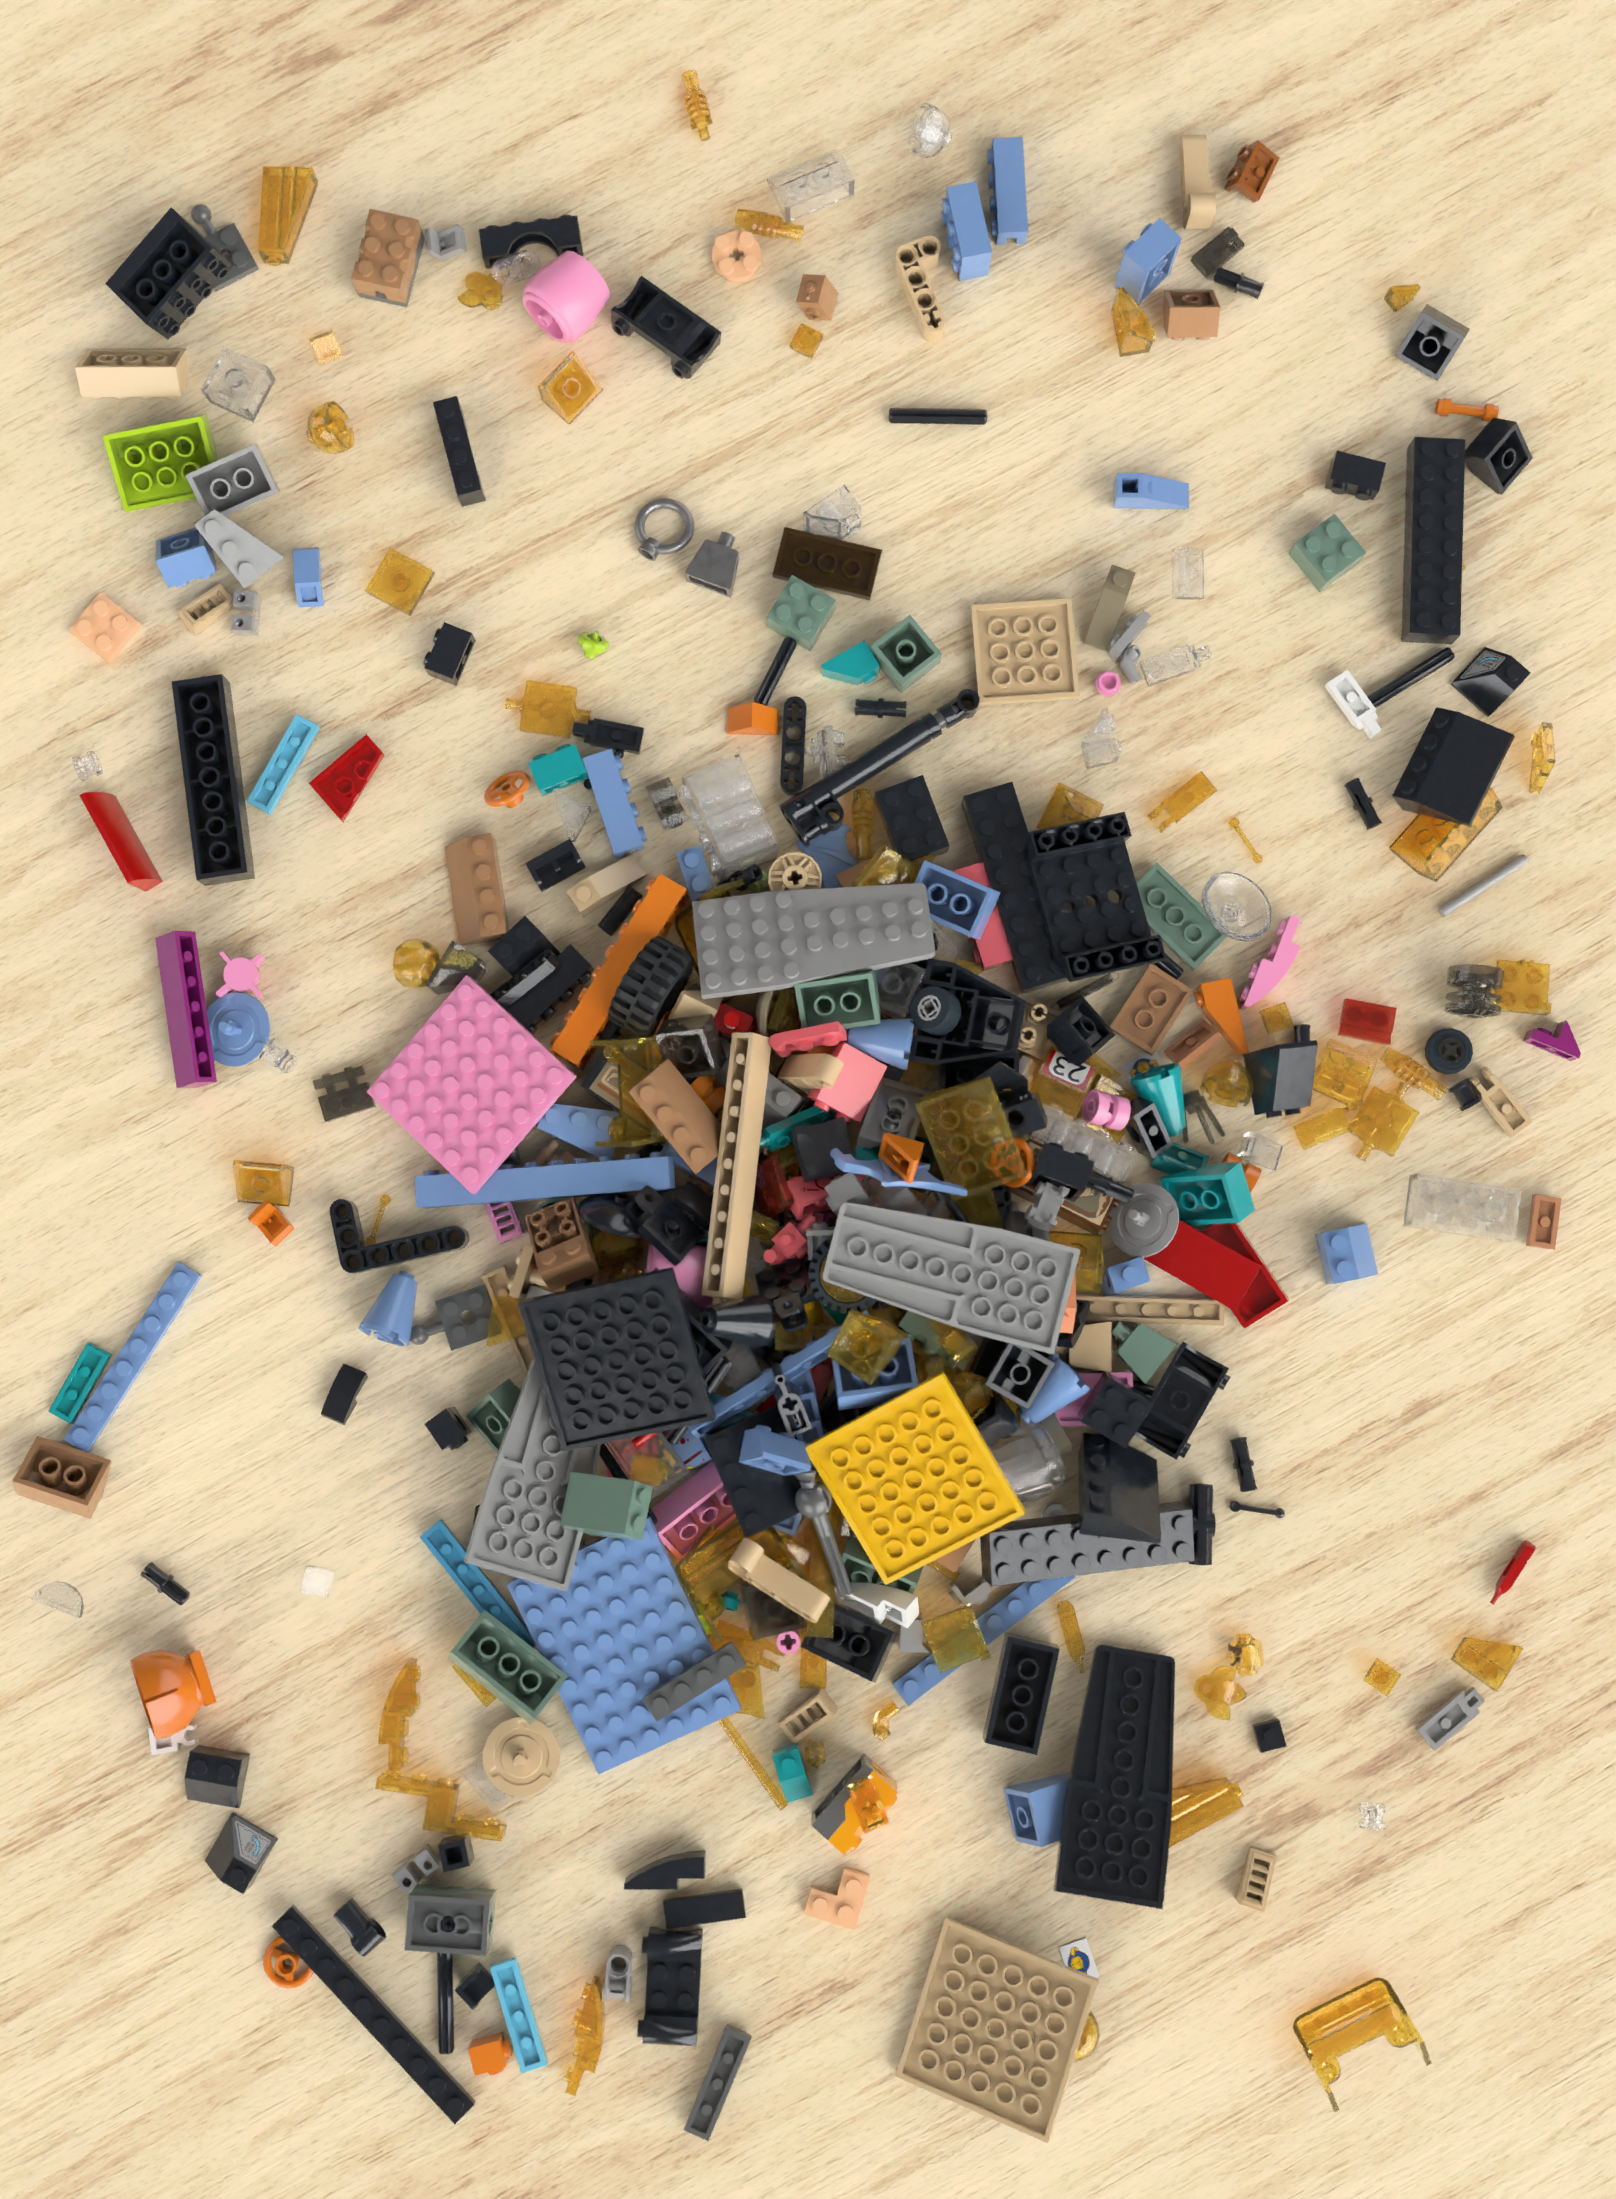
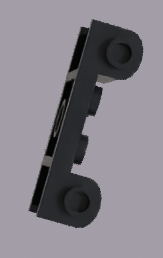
(666, 326)
(1181, 1400)
(672, 1987)

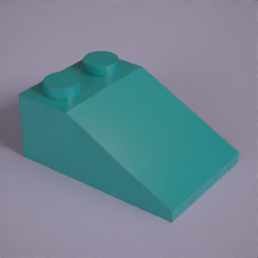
(1211, 1194)

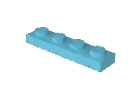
(283, 764)
(519, 2014)

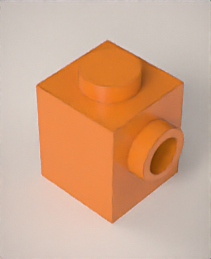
(490, 2054)

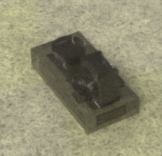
(1217, 252)

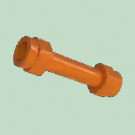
(1445, 407)

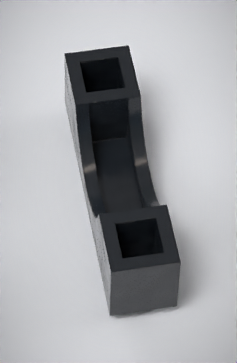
(559, 234)
(459, 451)

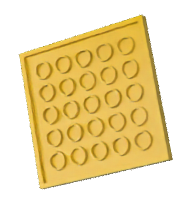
(914, 1478)

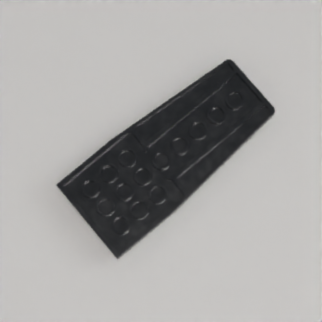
(1121, 1782)

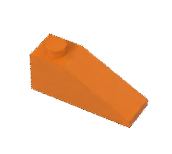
(1221, 1009)

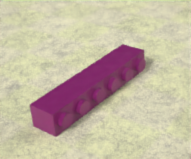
(185, 1009)

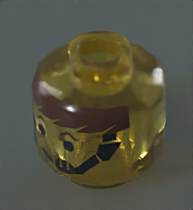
(1246, 1654)

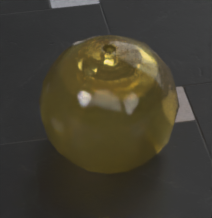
(415, 962)

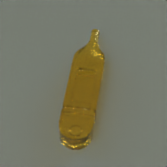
(1071, 1632)

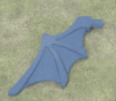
(830, 853)
(888, 1177)

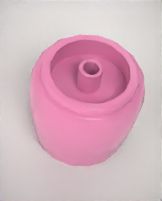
(565, 297)
(688, 1272)

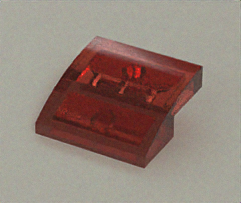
(771, 1188)

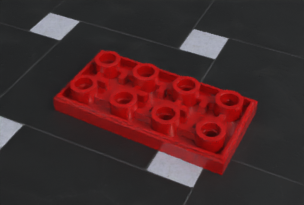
(1207, 1265)

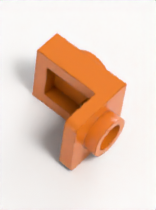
(271, 1222)

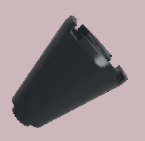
(741, 1321)

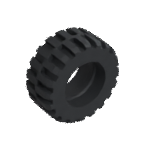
(650, 987)

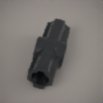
(1203, 1522)

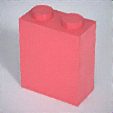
(853, 1086)

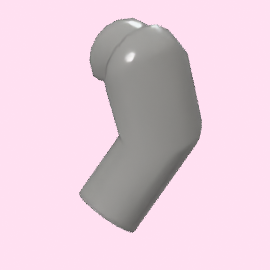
(1129, 662)

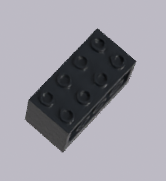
(169, 274)

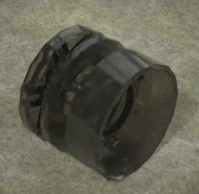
(1474, 989)

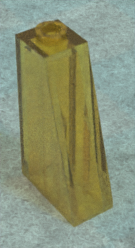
(284, 207)
(1202, 1805)

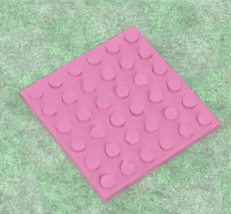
(471, 1084)

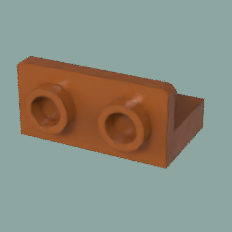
(1252, 170)

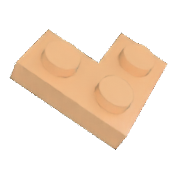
(839, 1907)

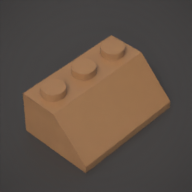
(62, 1477)

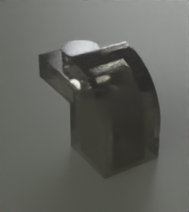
(667, 804)

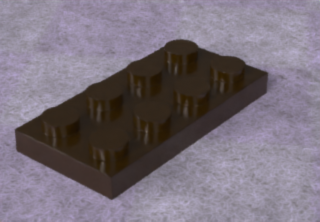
(827, 563)

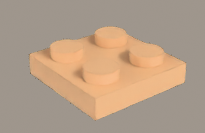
(105, 627)

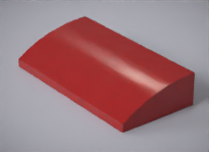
(121, 840)
(1265, 1291)

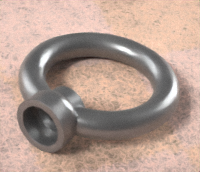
(650, 547)

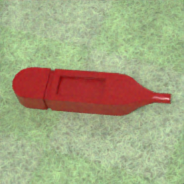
(1513, 1569)

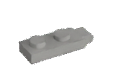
(1450, 1717)

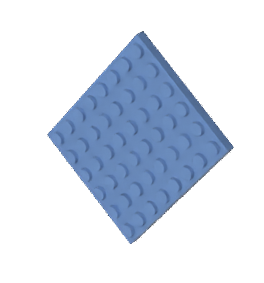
(619, 1638)

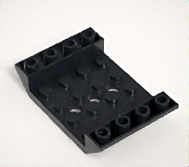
(1091, 861)

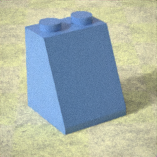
(1037, 1809)

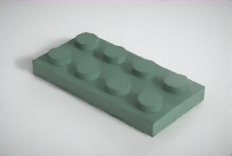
(1177, 917)

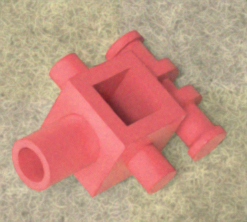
(790, 1242)

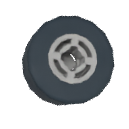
(935, 1010)

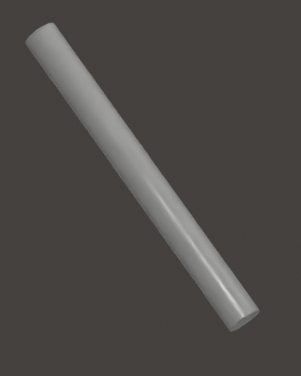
(1483, 885)

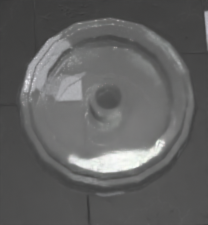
(1030, 1462)

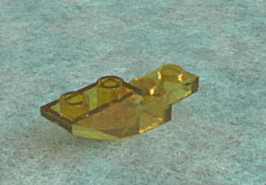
(400, 1703)
(590, 2028)

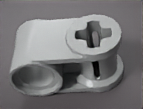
(618, 1978)

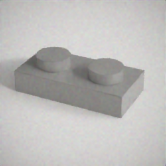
(1121, 642)

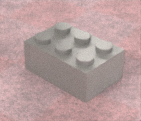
(233, 481)

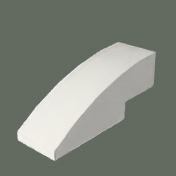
(880, 1602)

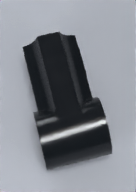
(363, 1932)

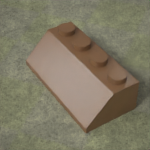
(477, 889)
(679, 1115)

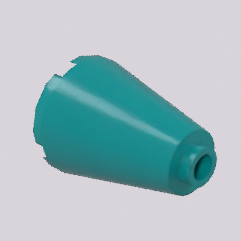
(1165, 1089)

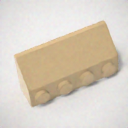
(132, 373)

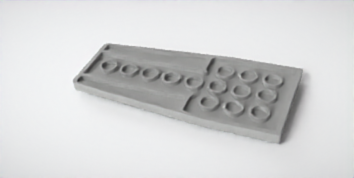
(808, 935)
(955, 1272)
(525, 1497)

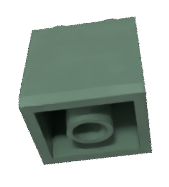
(606, 1506)

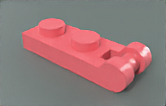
(807, 1038)

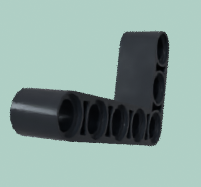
(391, 1247)

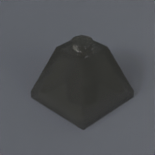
(453, 967)

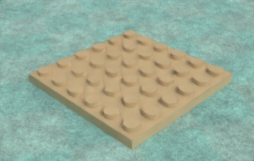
(997, 2029)

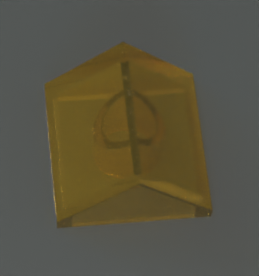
(569, 388)
(263, 1182)

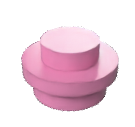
(1108, 683)

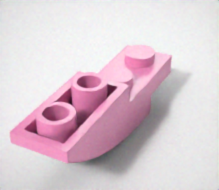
(1268, 973)

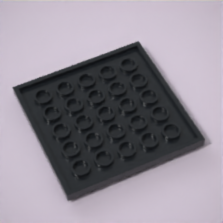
(617, 1359)

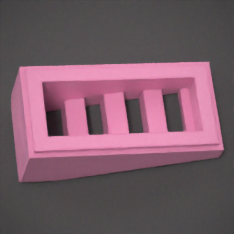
(512, 1234)

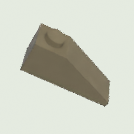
(1109, 607)

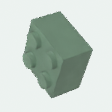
(1327, 552)
(801, 612)
(905, 653)

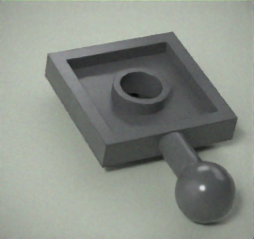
(226, 240)
(450, 1312)

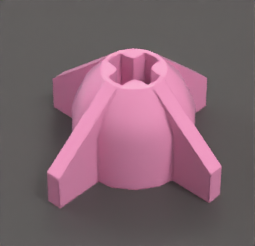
(241, 975)

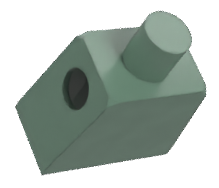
(1141, 1349)

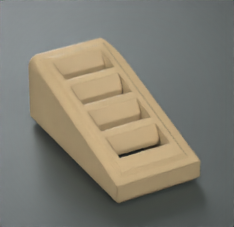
(203, 621)
(824, 1701)
(1265, 1881)

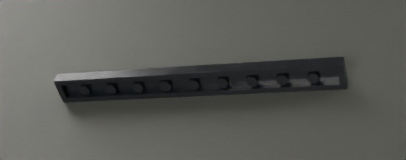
(374, 2014)

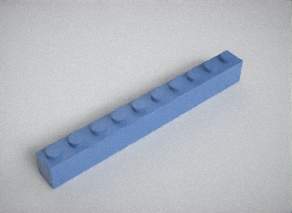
(550, 1181)

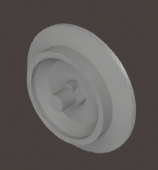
(1145, 1222)

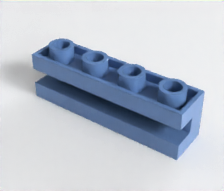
(1008, 190)
(613, 802)

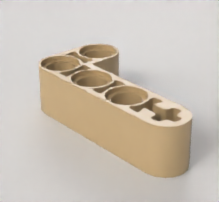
(1197, 201)
(922, 292)
(810, 1072)
(777, 1581)

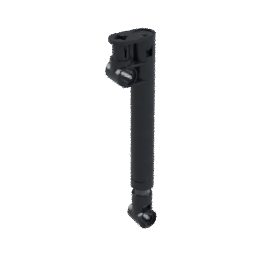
(808, 808)

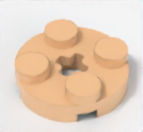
(736, 242)

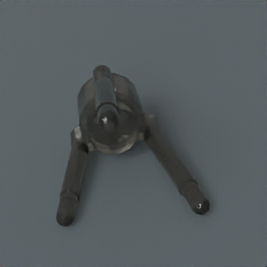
(1194, 1104)

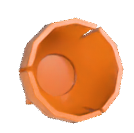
(171, 1689)

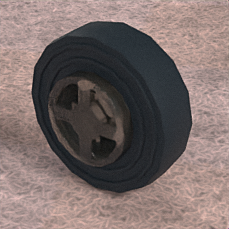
(1456, 1046)

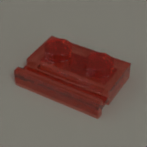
(1367, 1021)

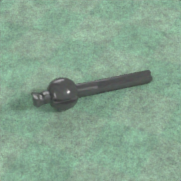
(814, 1502)

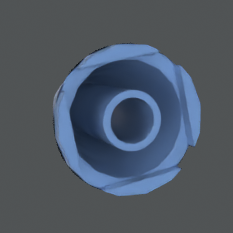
(884, 1041)
(393, 1311)
(1058, 1391)

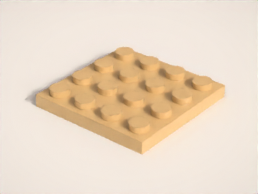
(1024, 651)

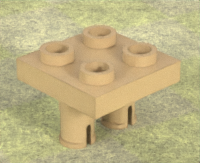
(1033, 1034)
(526, 1274)

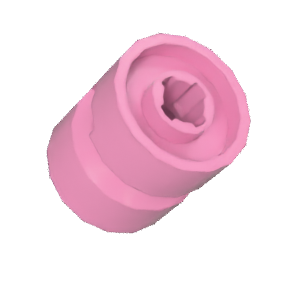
(1106, 1109)

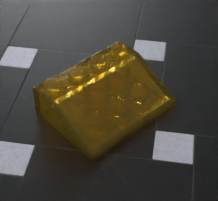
(970, 1136)

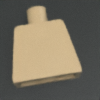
(1091, 1348)

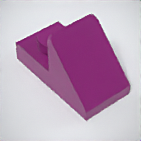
(1560, 1044)

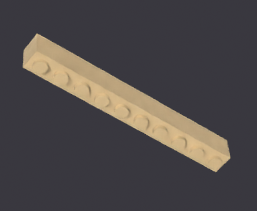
(736, 1166)

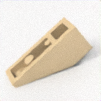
(605, 885)

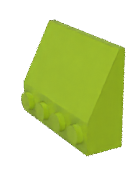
(155, 458)

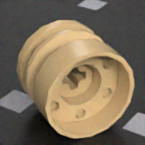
(794, 864)

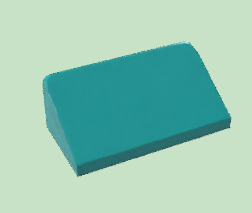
(1179, 1159)

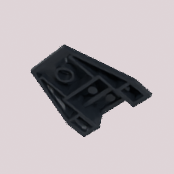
(988, 1019)

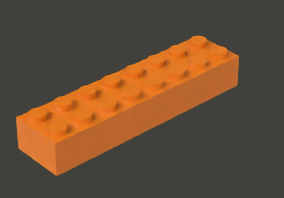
(651, 919)

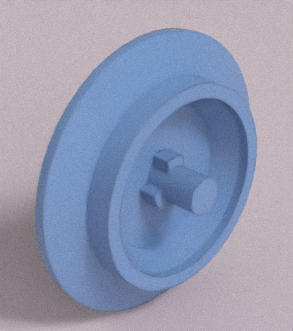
(237, 1028)

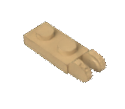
(1500, 1103)

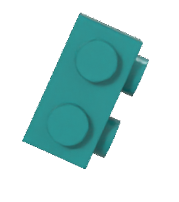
(558, 769)

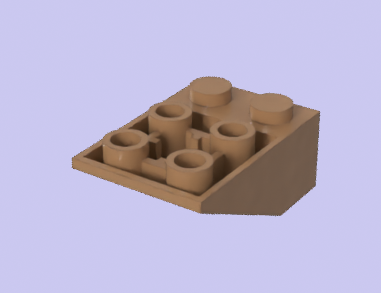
(561, 1244)

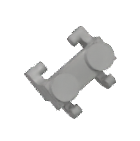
(1046, 1207)

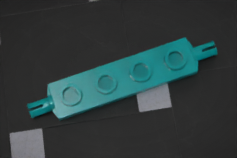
(779, 1135)

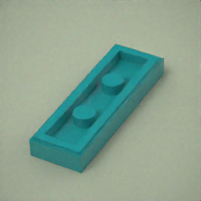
(80, 1383)

